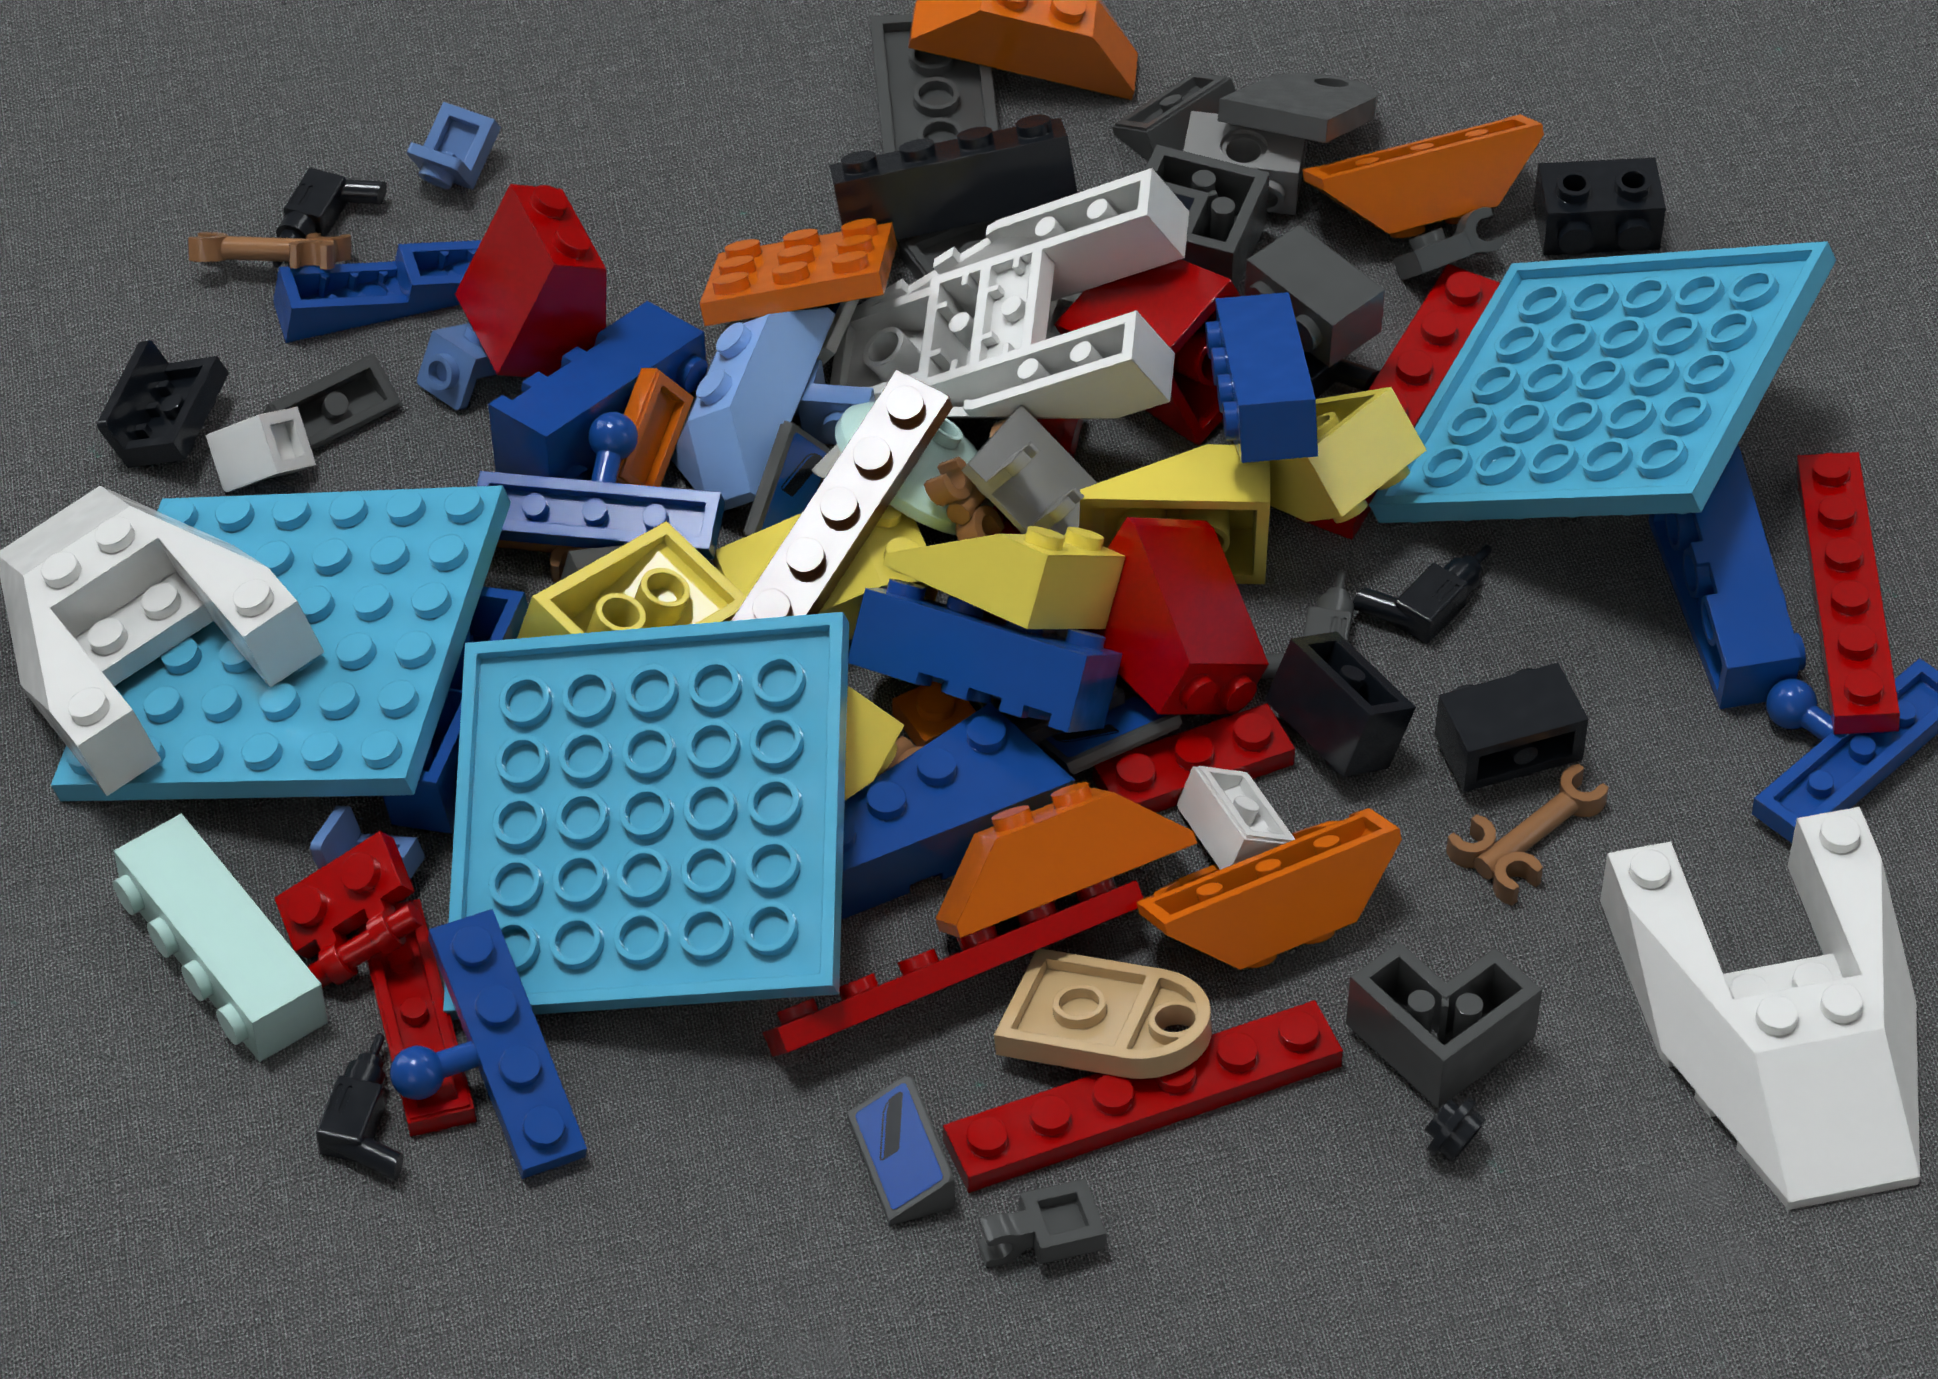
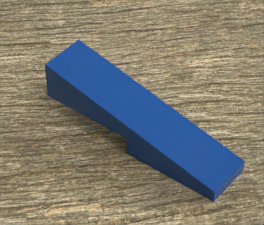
(362, 294)

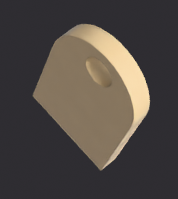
(1104, 1017)

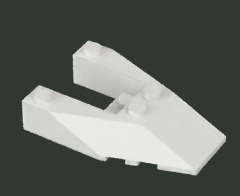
(984, 313)
(114, 591)
(1796, 1055)

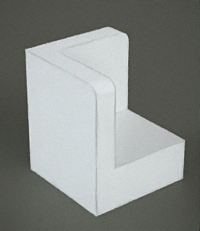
(260, 448)

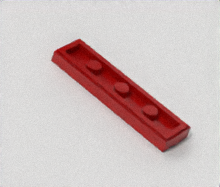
(412, 1014)

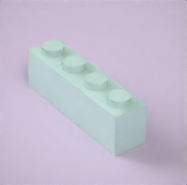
(219, 938)

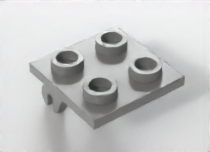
(1029, 475)

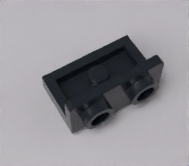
(160, 406)

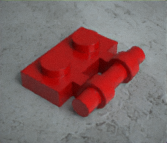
(341, 898)

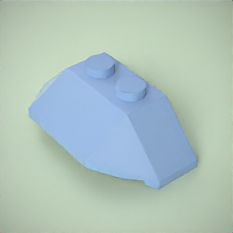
(745, 398)

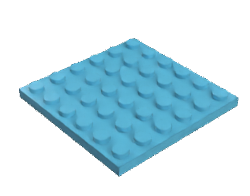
(1607, 384)
(391, 603)
(657, 810)

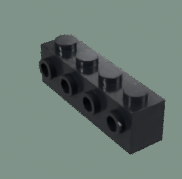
(957, 180)

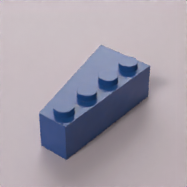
(1262, 378)
(1731, 591)

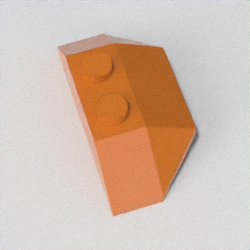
(1043, 39)
(1431, 177)
(1053, 853)
(1279, 896)

